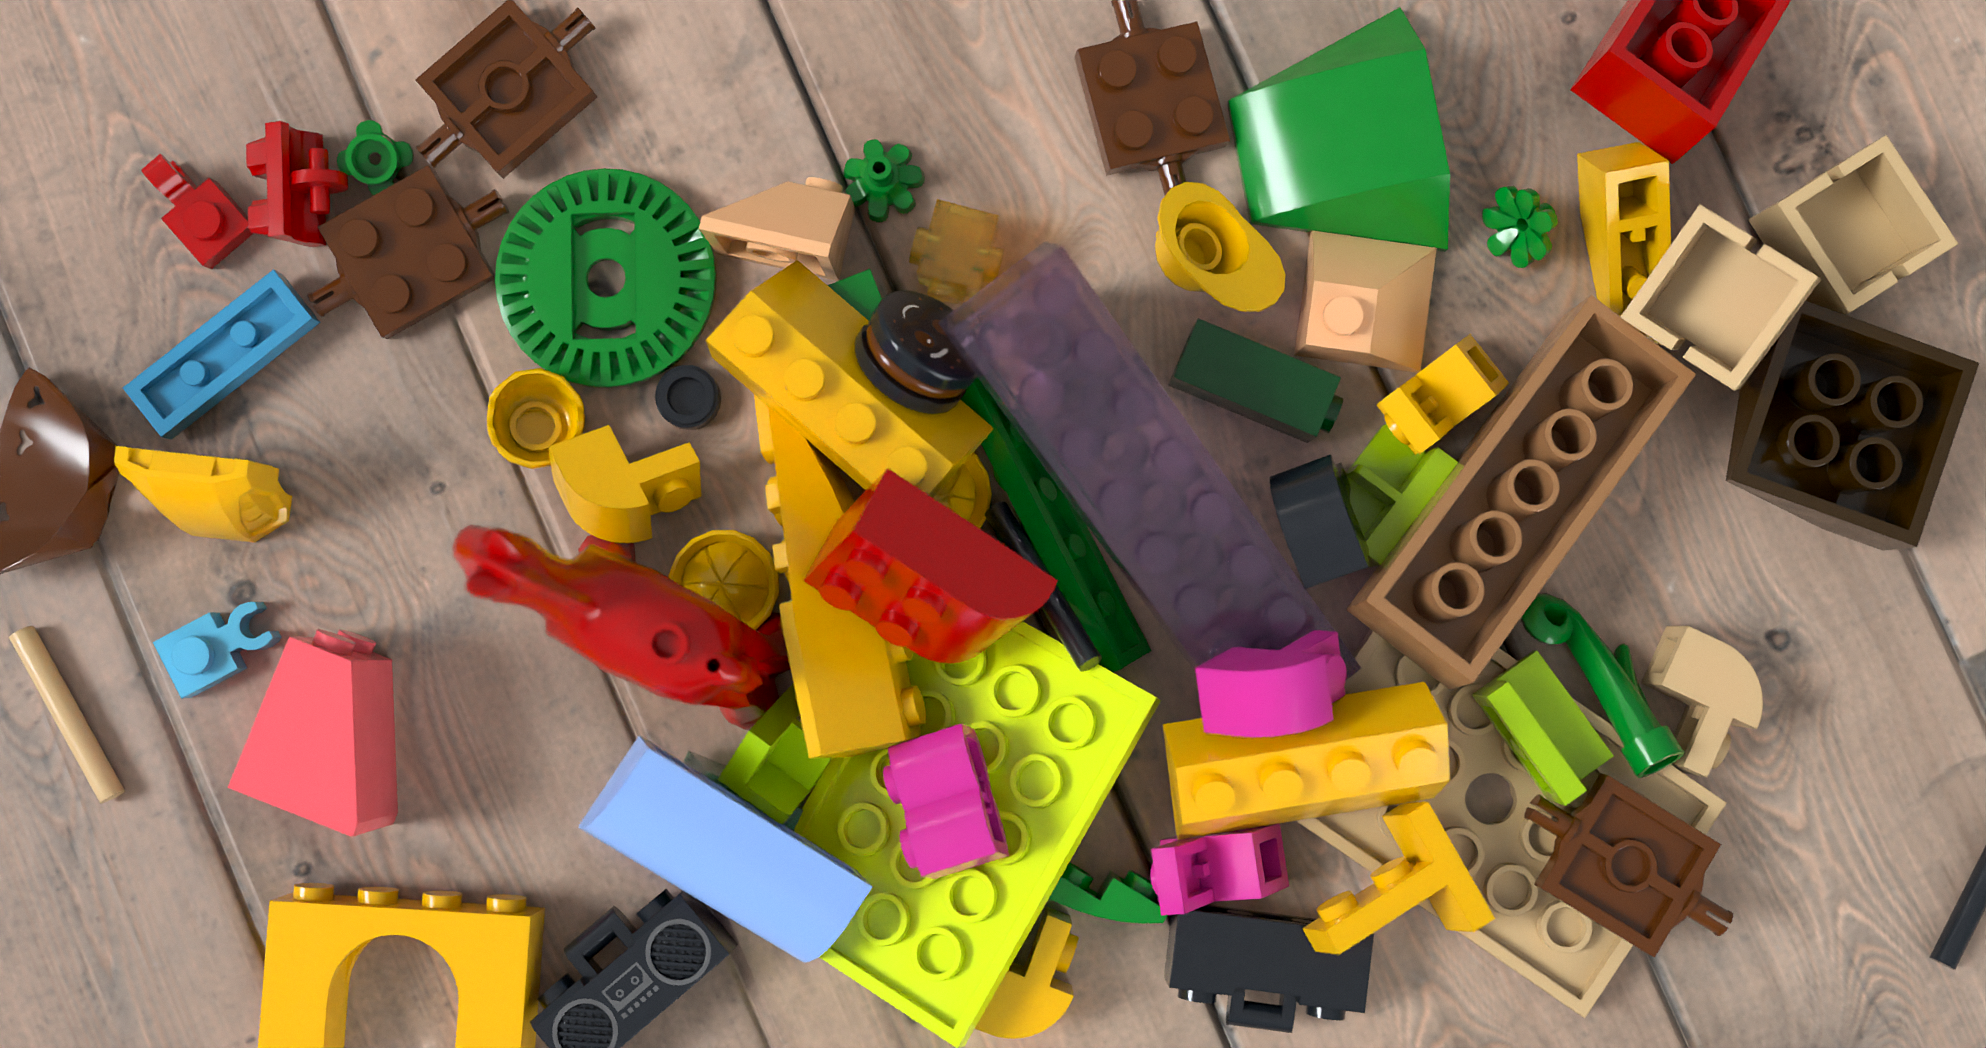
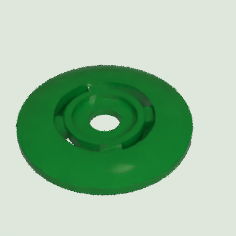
(547, 268)

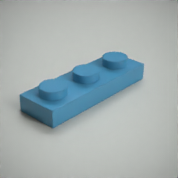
(221, 355)

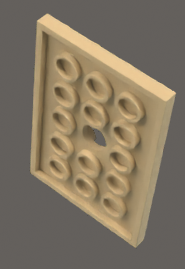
(1531, 928)

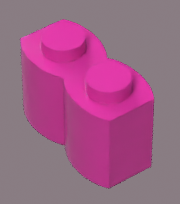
(945, 802)

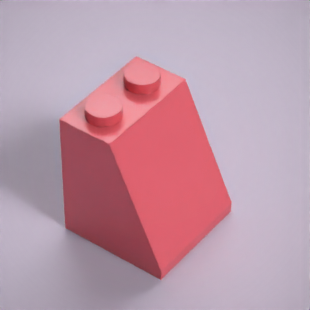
(326, 735)

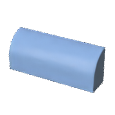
(725, 852)

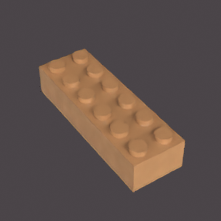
(1521, 493)

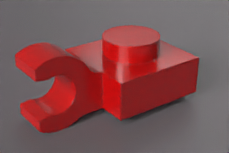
(203, 216)

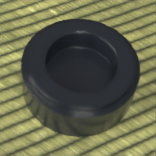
(688, 397)

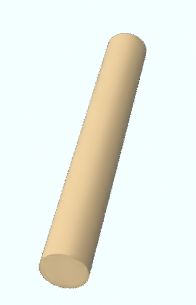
(66, 714)

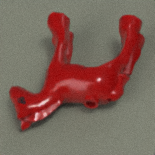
(631, 620)

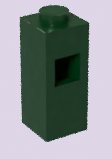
(1257, 382)

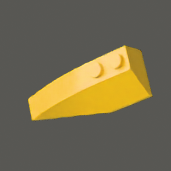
(844, 674)

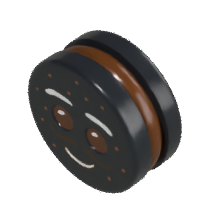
(911, 355)

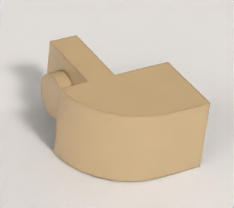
(1716, 688)

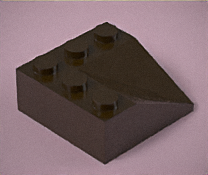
(1849, 426)

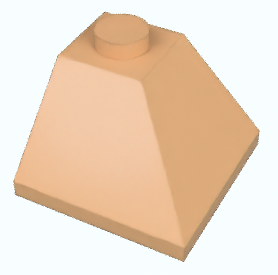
(786, 226)
(1365, 301)

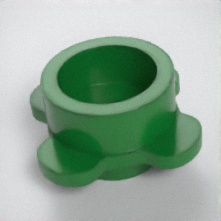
(371, 139)

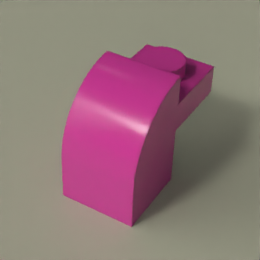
(1272, 690)
(1218, 868)

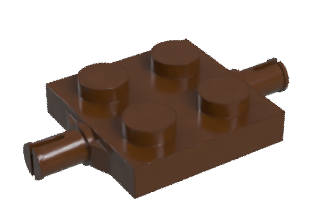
(506, 88)
(1151, 97)
(407, 252)
(1628, 865)

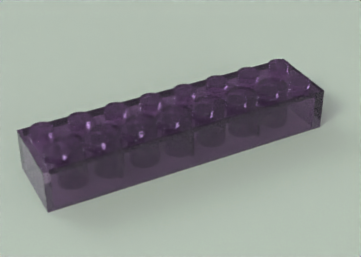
(1130, 461)

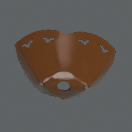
(59, 484)

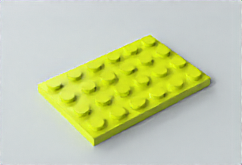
(1051, 759)

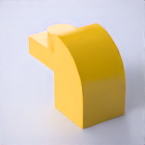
(1442, 395)
(618, 497)
(1029, 995)

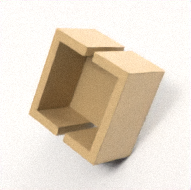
(1856, 226)
(1720, 298)

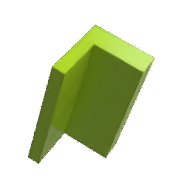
(1543, 727)

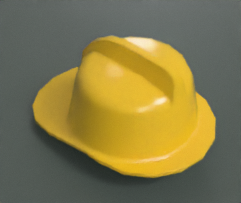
(1215, 251)

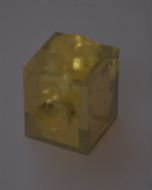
(957, 252)

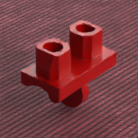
(296, 184)

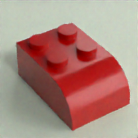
(1675, 66)
(925, 574)

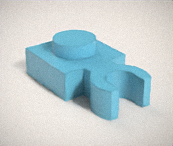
(209, 650)

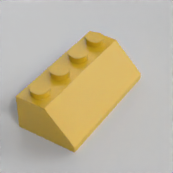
(797, 354)
(1373, 754)

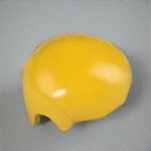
(532, 413)

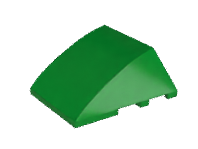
(1348, 141)

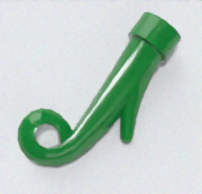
(1613, 679)

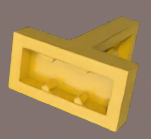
(1427, 870)

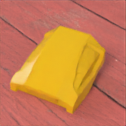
(209, 493)

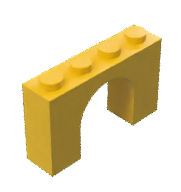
(320, 935)

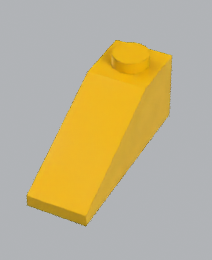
(1624, 218)

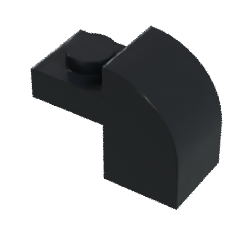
(1319, 521)

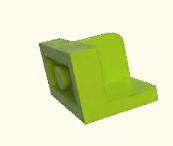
(1392, 489)
(773, 762)

